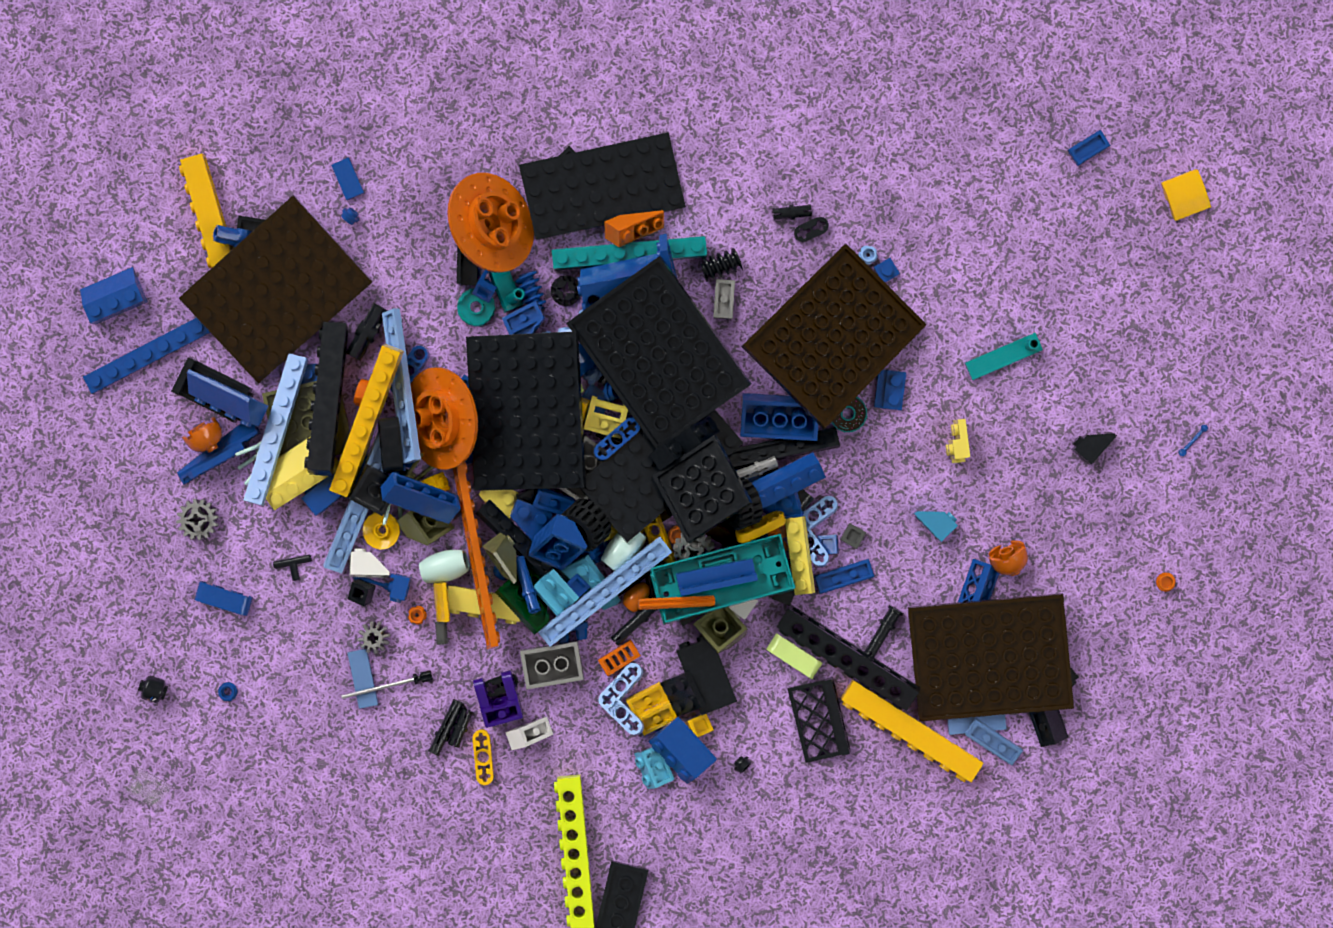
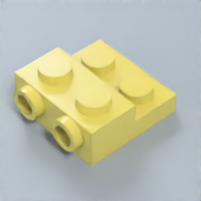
(958, 448)

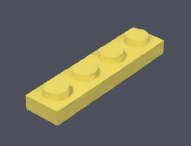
(800, 555)

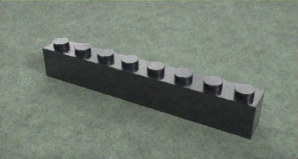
(327, 399)

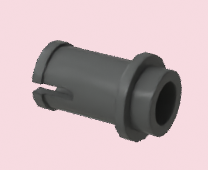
(441, 633)

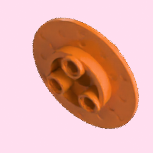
(490, 222)
(444, 417)

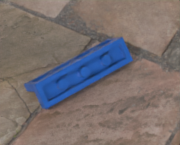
(716, 576)
(984, 583)

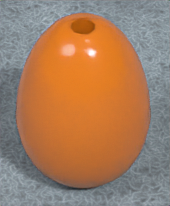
(636, 592)

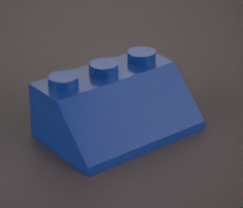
(112, 296)
(558, 543)
(682, 750)

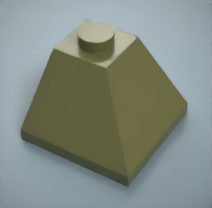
(423, 528)
(503, 555)
(721, 629)

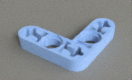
(811, 524)
(616, 701)

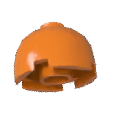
(204, 436)
(1009, 559)

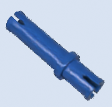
(529, 592)

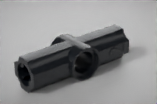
(366, 332)

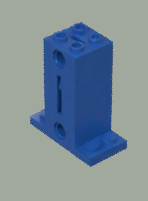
(601, 279)

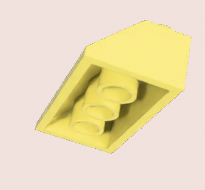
(292, 477)

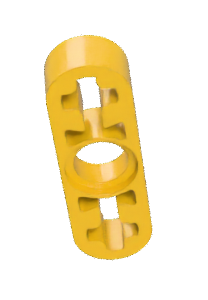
(767, 524)
(489, 751)

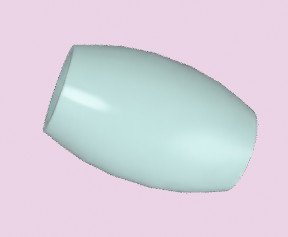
(619, 552)
(444, 566)

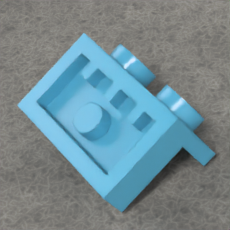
(555, 592)
(653, 768)

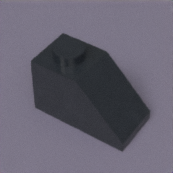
(1091, 446)

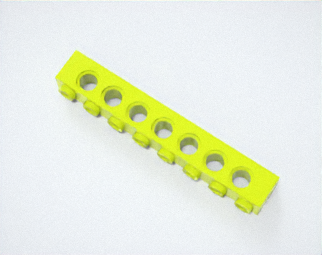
(573, 784)

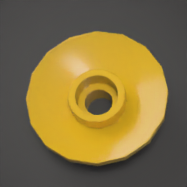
(372, 532)

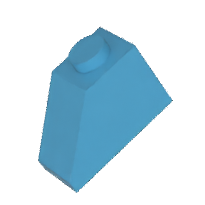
(937, 522)

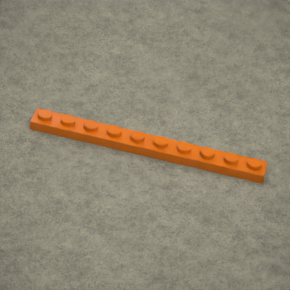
(477, 561)

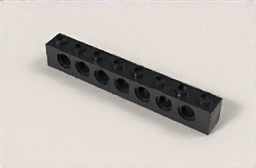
(859, 658)

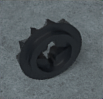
(557, 295)

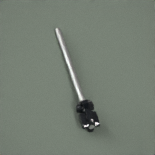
(424, 677)

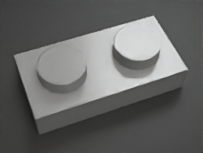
(724, 299)

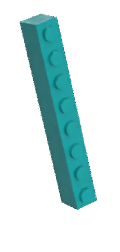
(604, 254)

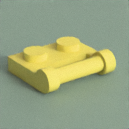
(603, 423)

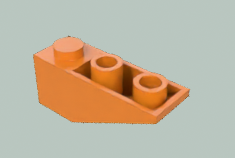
(631, 227)

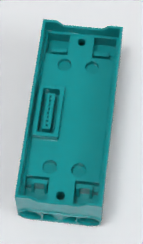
(770, 580)

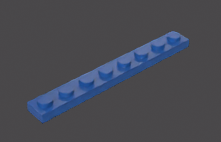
(145, 355)

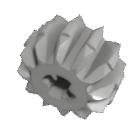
(377, 632)

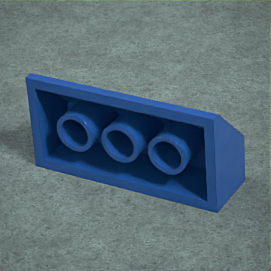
(226, 399)
(776, 418)

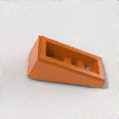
(604, 665)

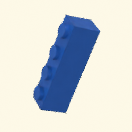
(789, 479)
(320, 497)
(420, 498)

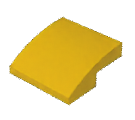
(1186, 194)
(441, 602)
(655, 716)

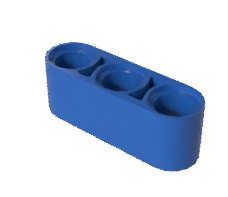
(417, 364)
(223, 599)

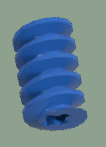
(530, 289)

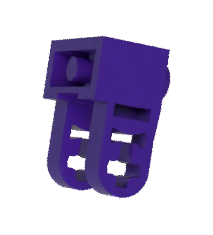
(500, 709)

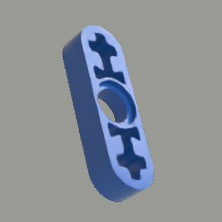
(609, 452)

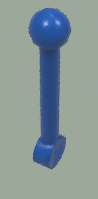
(1182, 452)
(384, 585)

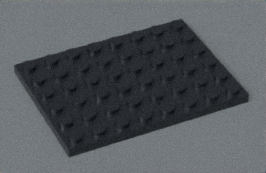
(658, 352)
(527, 411)

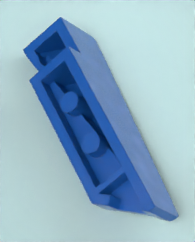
(227, 447)

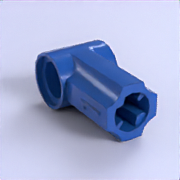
(229, 235)

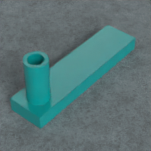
(507, 292)
(1003, 356)

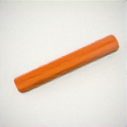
(676, 602)

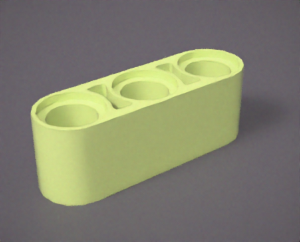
(794, 656)

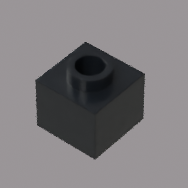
(356, 592)

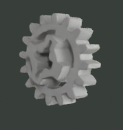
(197, 526)
(692, 549)

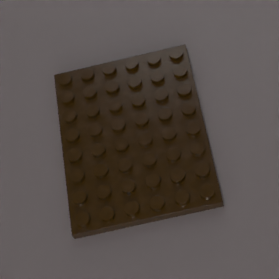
(275, 289)
(834, 336)
(991, 657)

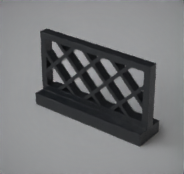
(834, 713)

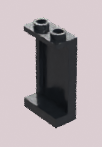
(181, 384)
(708, 674)

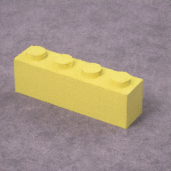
(466, 600)

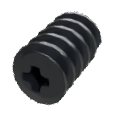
(721, 264)

